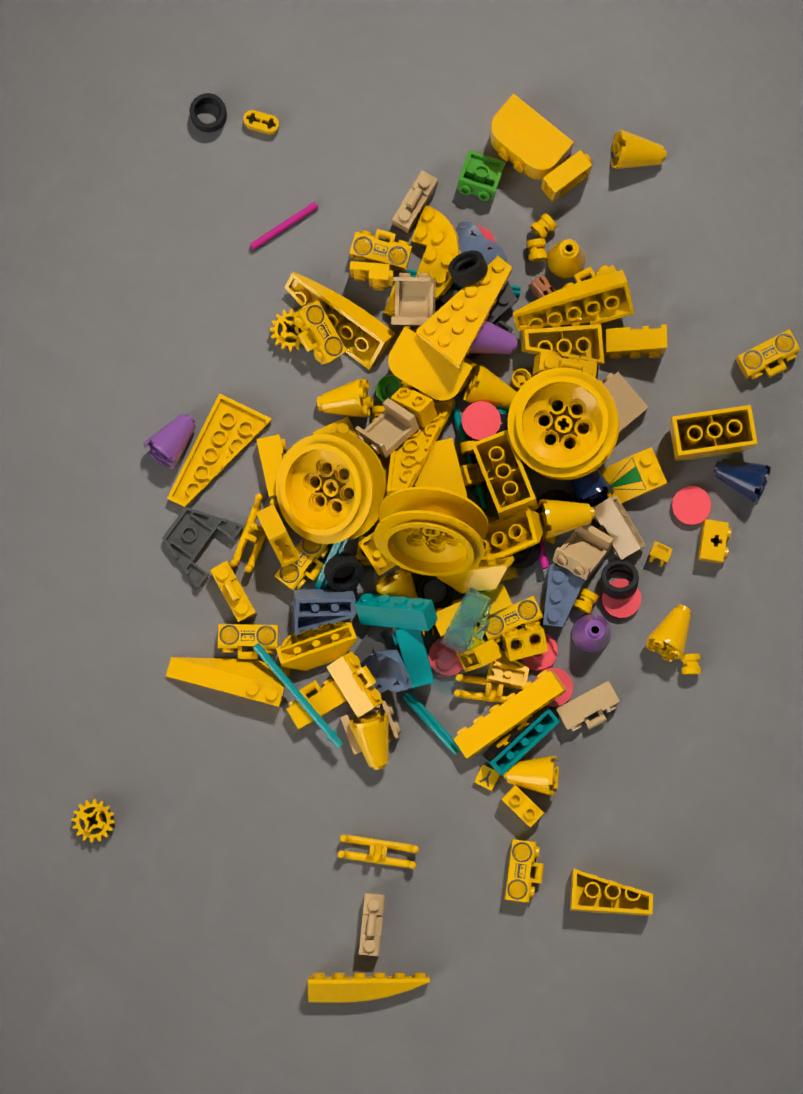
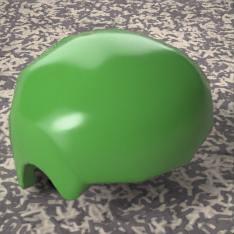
(387, 387)

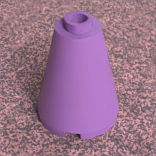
(493, 341)
(171, 440)
(583, 636)

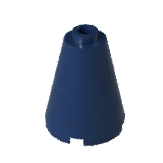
(743, 477)
(592, 488)

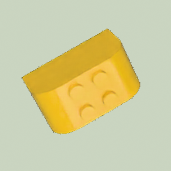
(528, 139)
(427, 369)
(713, 433)
(442, 469)
(504, 475)

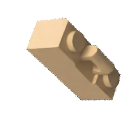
(414, 202)
(619, 526)
(576, 711)
(371, 924)

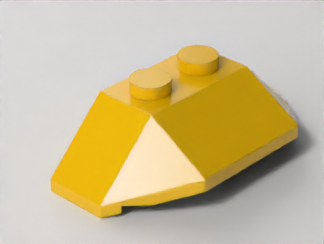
(484, 576)
(316, 646)

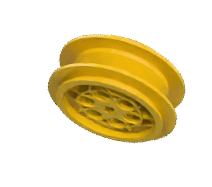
(537, 399)
(301, 495)
(431, 531)

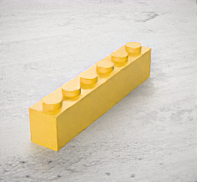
(509, 714)

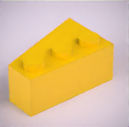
(635, 342)

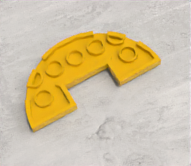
(441, 247)

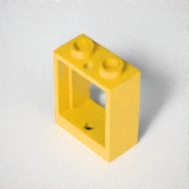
(566, 175)
(277, 535)

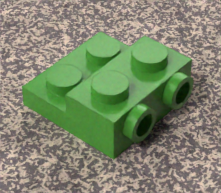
(480, 175)

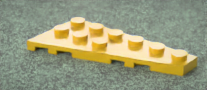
(463, 316)
(221, 439)
(412, 454)

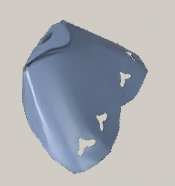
(478, 243)
(387, 669)

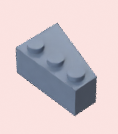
(560, 596)
(321, 607)

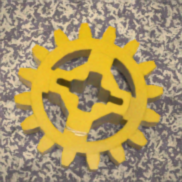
(284, 335)
(87, 832)

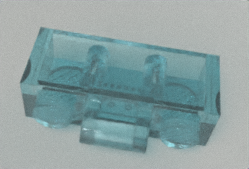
(469, 612)

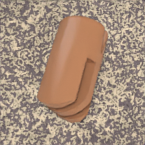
(541, 287)

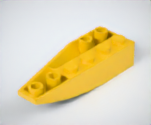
(360, 987)

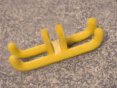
(253, 533)
(492, 693)
(378, 851)

